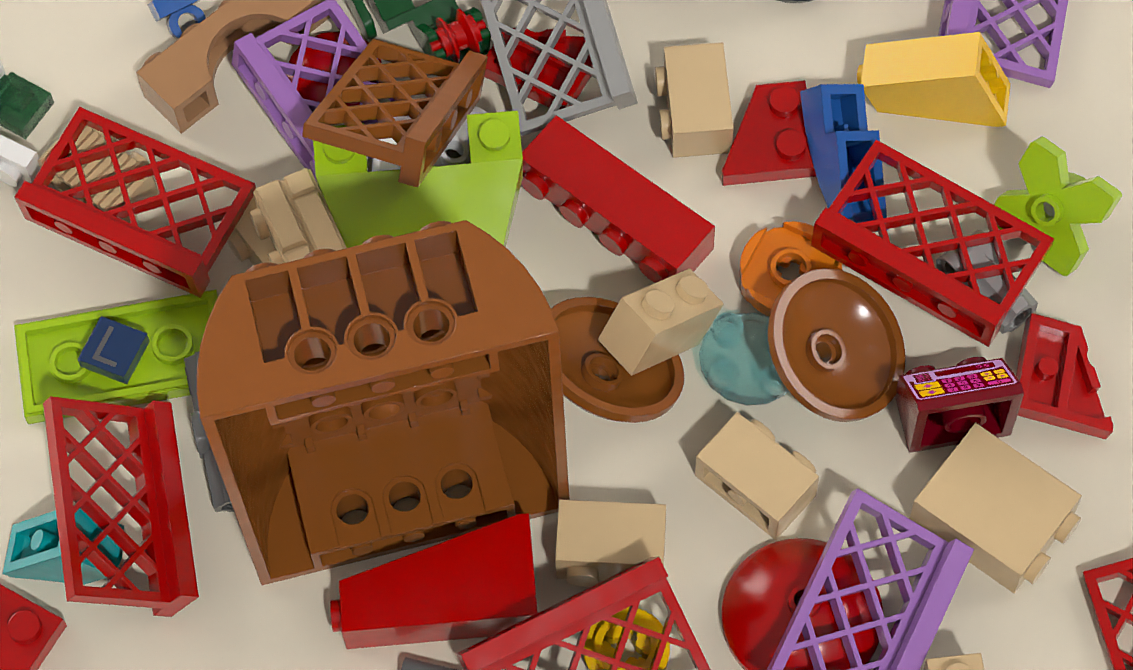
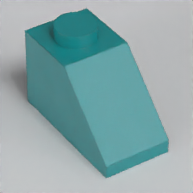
(36, 549)

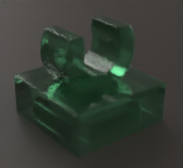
(22, 104)

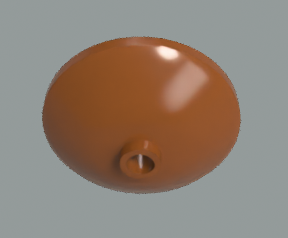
(855, 340)
(597, 380)

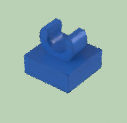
(174, 9)

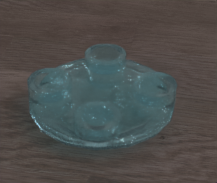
(739, 360)

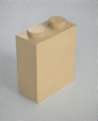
(998, 508)

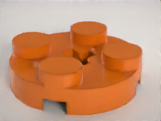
(777, 248)

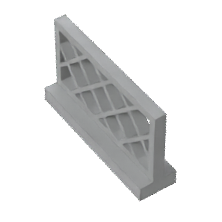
(600, 43)

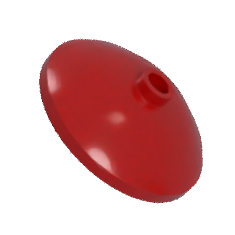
(762, 600)

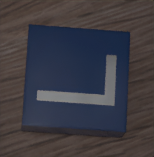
(113, 350)

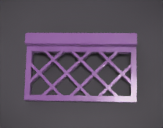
(961, 17)
(268, 77)
(923, 602)

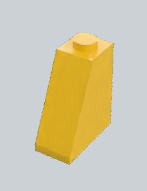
(937, 79)

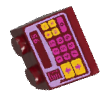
(946, 402)

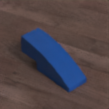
(838, 142)

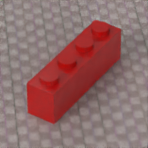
(615, 202)

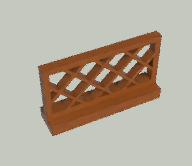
(432, 119)

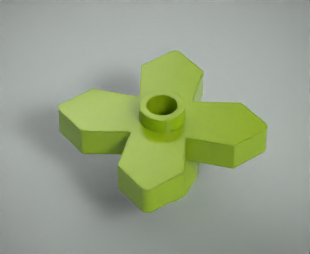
(1058, 203)

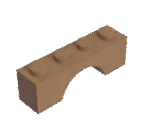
(183, 75)

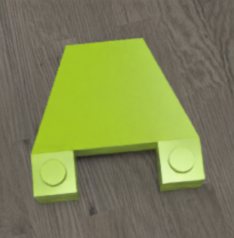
(479, 192)

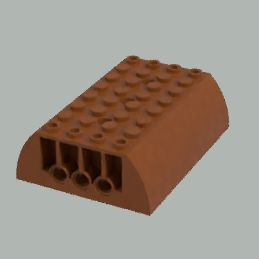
(378, 385)

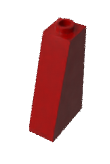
(442, 592)

